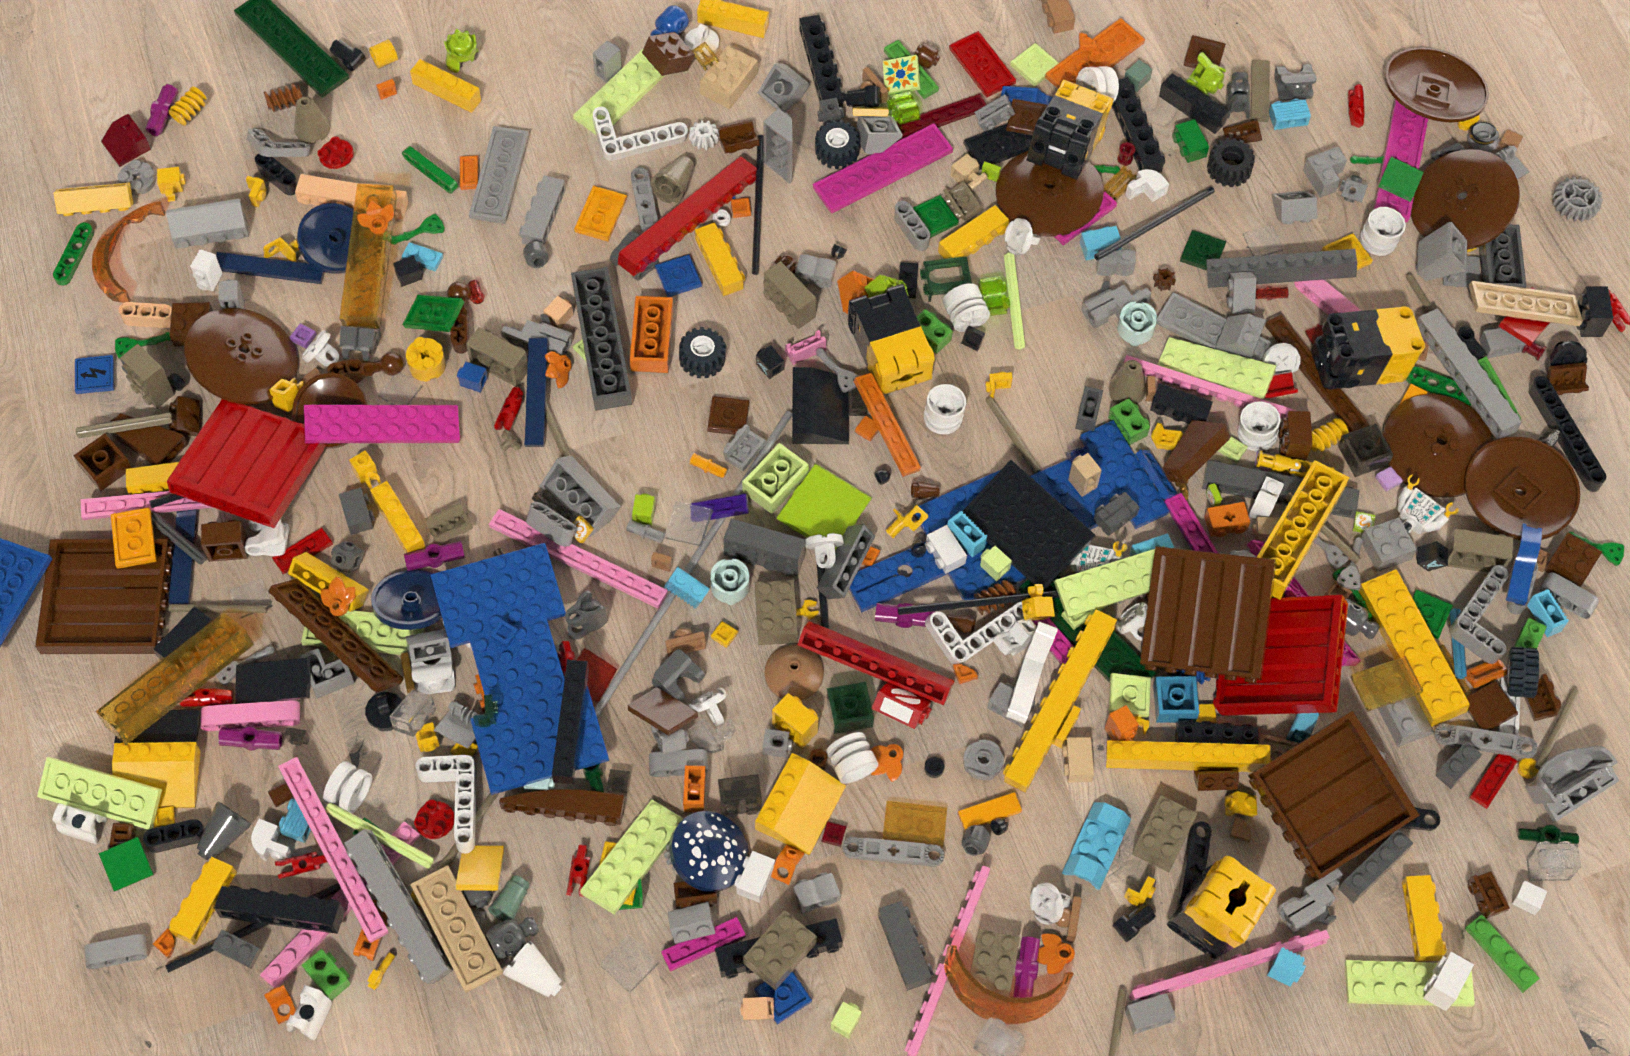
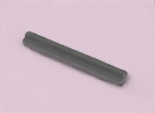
(178, 539)

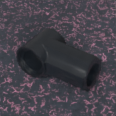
(350, 57)
(864, 97)
(1472, 345)
(1129, 925)

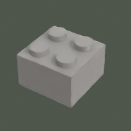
(1388, 544)

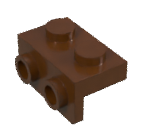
(738, 137)
(1568, 378)
(185, 416)
(1545, 702)
(1216, 780)
(1488, 894)
(689, 896)

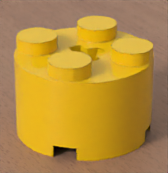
(425, 359)

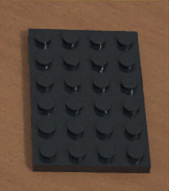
(1028, 525)

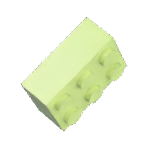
(775, 478)

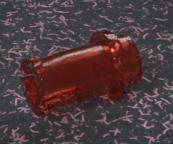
(477, 296)

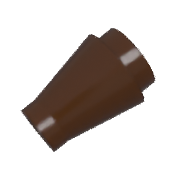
(924, 490)
(962, 623)

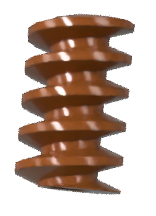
(282, 97)
(1002, 589)

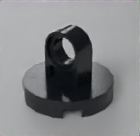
(1568, 353)
(380, 708)

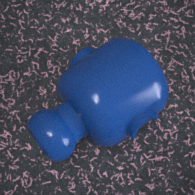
(671, 20)

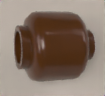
(927, 55)

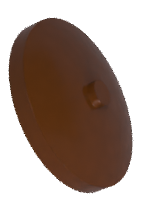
(327, 390)

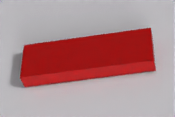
(311, 544)
(1493, 780)

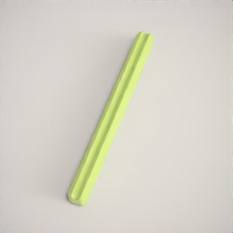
(1015, 307)
(382, 837)

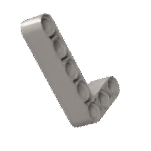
(1465, 626)

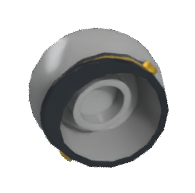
(1483, 137)

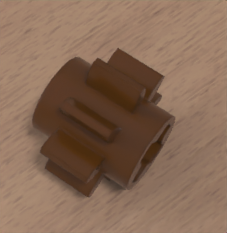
(788, 261)
(1164, 279)

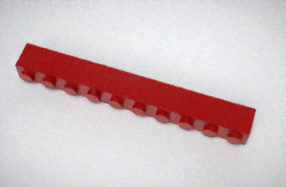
(687, 216)

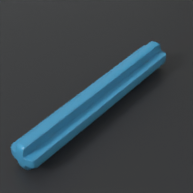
(1458, 651)

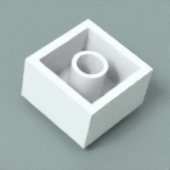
(1447, 980)

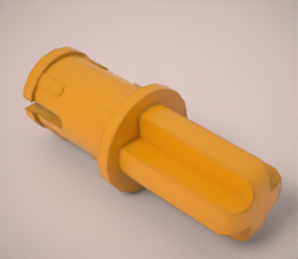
(708, 465)

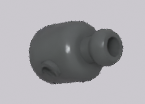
(1358, 621)
(509, 936)

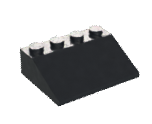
(818, 408)

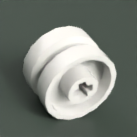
(1099, 79)
(347, 787)

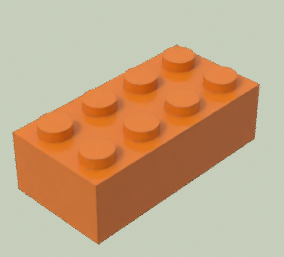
(651, 334)

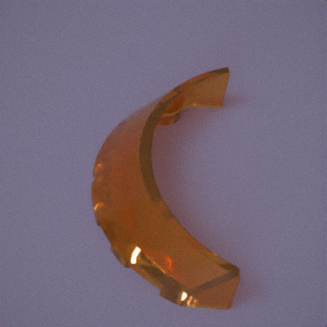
(106, 246)
(991, 1004)

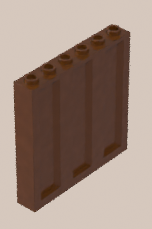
(101, 608)
(1208, 614)
(1332, 796)

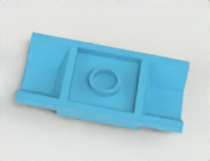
(1097, 843)

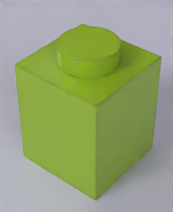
(643, 509)

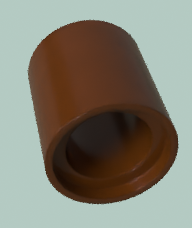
(819, 753)
(280, 794)

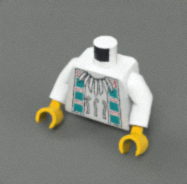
(1421, 512)
(1096, 556)

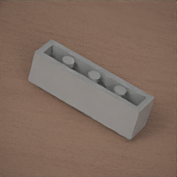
(543, 210)

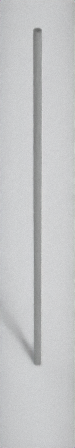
(688, 569)

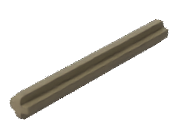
(124, 425)

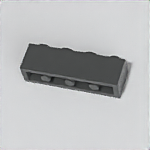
(848, 560)
(1375, 866)
(904, 945)

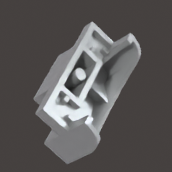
(1564, 780)

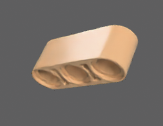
(139, 312)

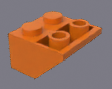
(851, 287)

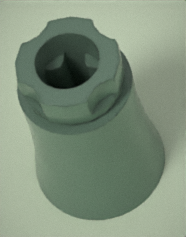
(509, 899)

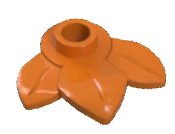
(376, 215)
(558, 368)
(337, 595)
(889, 765)
(1050, 953)

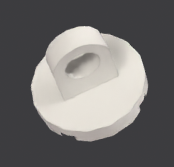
(700, 35)
(1020, 236)
(319, 349)
(1284, 357)
(823, 547)
(1132, 620)
(708, 702)
(1048, 903)

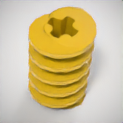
(187, 104)
(1328, 434)

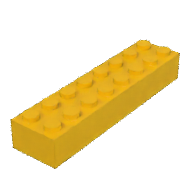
(1302, 522)
(1410, 637)

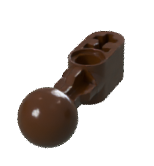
(460, 290)
(390, 364)

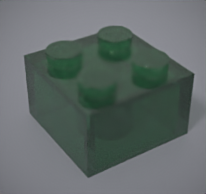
(849, 707)

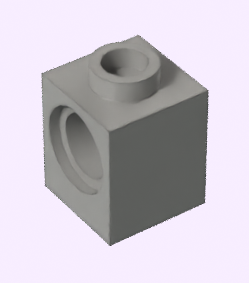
(776, 735)

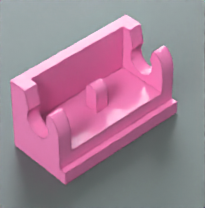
(805, 348)

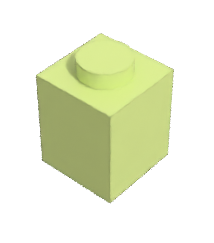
(995, 563)
(846, 1019)

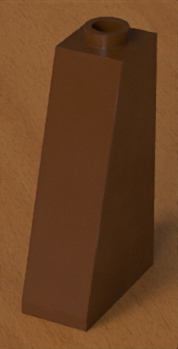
(152, 443)
(1195, 449)

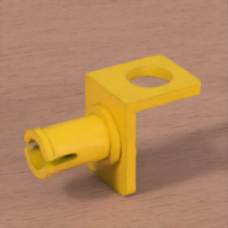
(286, 249)
(906, 521)

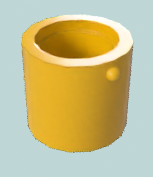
(383, 53)

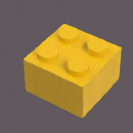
(796, 719)

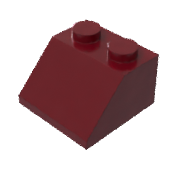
(125, 140)

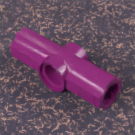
(160, 110)
(445, 553)
(889, 614)
(237, 738)
(1026, 967)

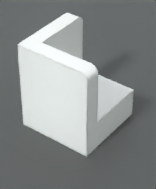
(1530, 898)

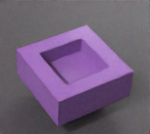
(303, 336)

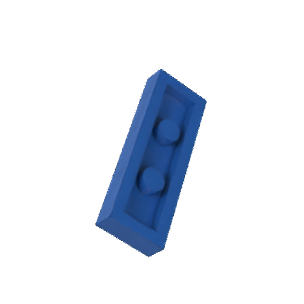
(1156, 474)

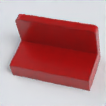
(1281, 385)

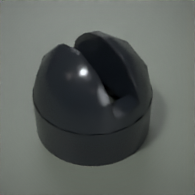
(839, 250)
(882, 476)
(920, 551)
(999, 826)

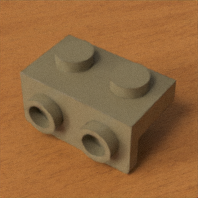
(963, 201)
(448, 523)

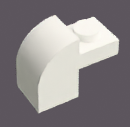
(1150, 183)
(1266, 498)
(1017, 638)
(264, 841)

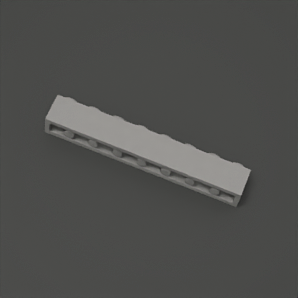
(1468, 374)
(399, 907)

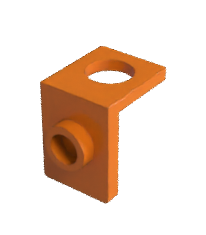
(789, 860)
(278, 997)

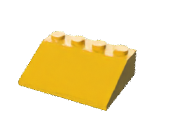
(162, 766)
(799, 804)

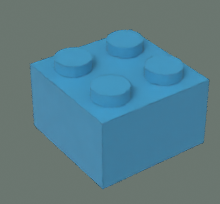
(1175, 699)

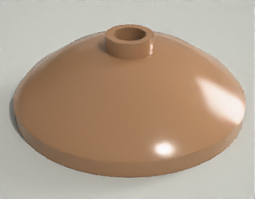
(799, 682)

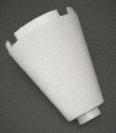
(533, 971)

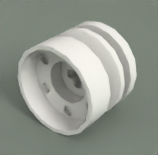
(1382, 231)
(966, 307)
(944, 409)
(1259, 426)
(852, 757)

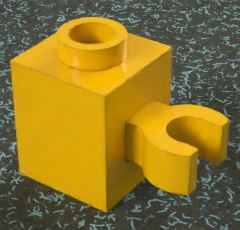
(170, 182)
(285, 393)
(364, 468)
(1037, 606)

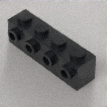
(1193, 103)
(1207, 732)

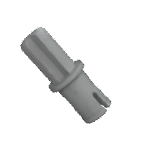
(645, 531)

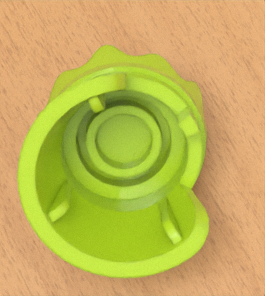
(460, 48)
(1207, 76)

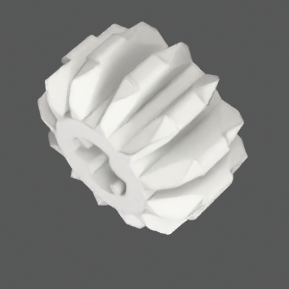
(703, 135)

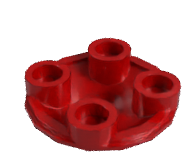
(336, 153)
(434, 819)

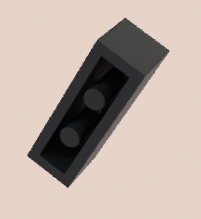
(1180, 405)
(183, 631)

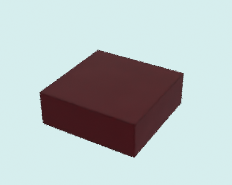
(834, 834)

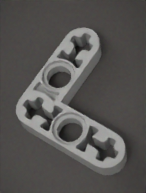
(267, 148)

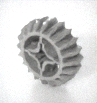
(1576, 204)

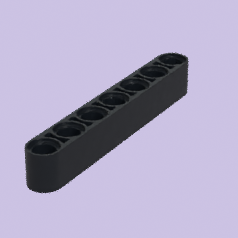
(1567, 442)

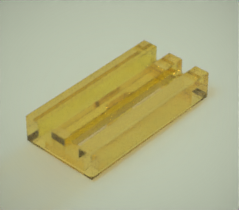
(708, 60)
(1127, 174)

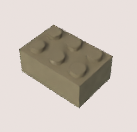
(789, 295)
(497, 356)
(146, 376)
(1478, 550)
(776, 612)
(1164, 833)
(779, 950)
(995, 960)

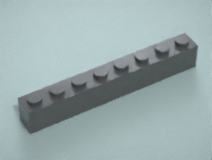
(1285, 267)
(1248, 481)

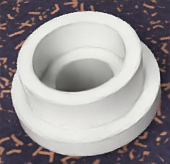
(721, 214)

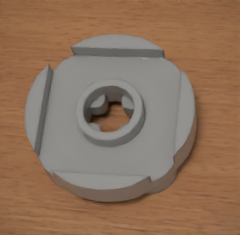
(141, 169)
(987, 770)

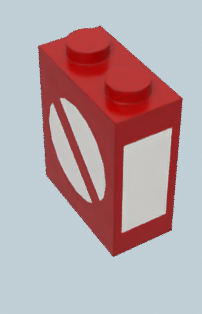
(902, 705)

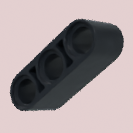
(276, 174)
(165, 832)

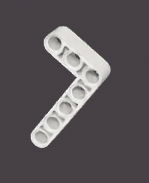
(635, 138)
(979, 636)
(1030, 672)
(462, 794)

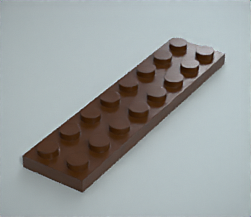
(336, 635)

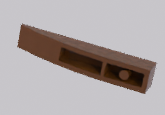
(570, 804)

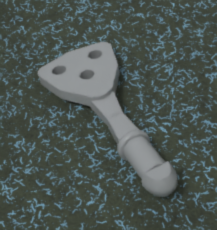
(841, 373)
(1329, 550)
(1351, 570)
(230, 675)

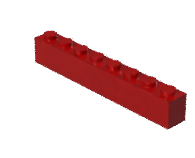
(876, 663)

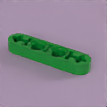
(430, 169)
(78, 254)
(1442, 382)

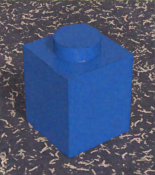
(472, 376)

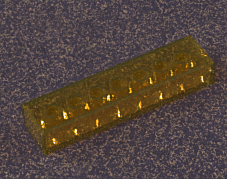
(367, 261)
(174, 678)

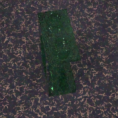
(931, 288)

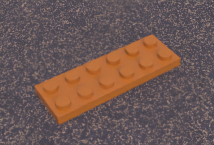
(1112, 47)

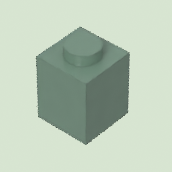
(1139, 74)

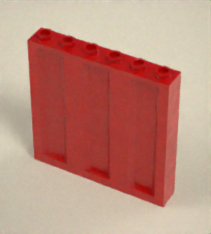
(246, 463)
(1299, 661)

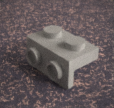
(994, 113)
(743, 448)

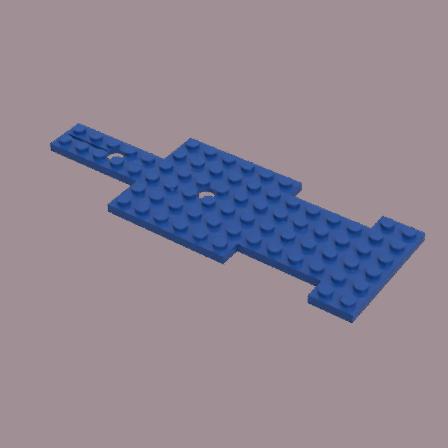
(1118, 475)

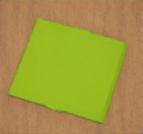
(823, 505)

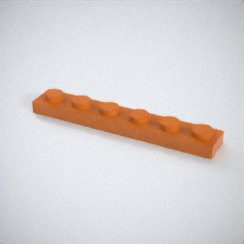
(887, 424)

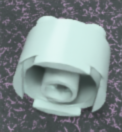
(1137, 323)
(730, 581)

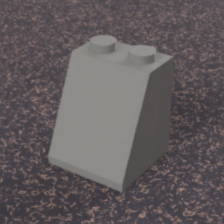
(1442, 253)

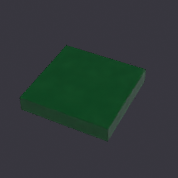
(1201, 248)

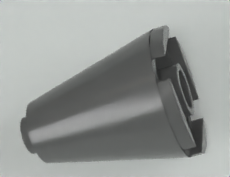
(221, 831)

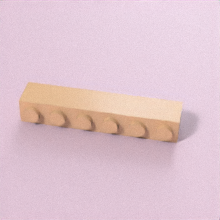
(323, 191)

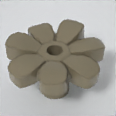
(509, 441)

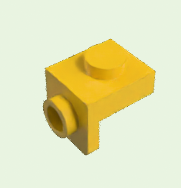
(258, 190)
(998, 381)
(1165, 438)
(427, 738)
(1241, 804)
(1139, 898)

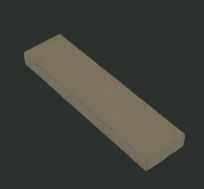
(1260, 90)

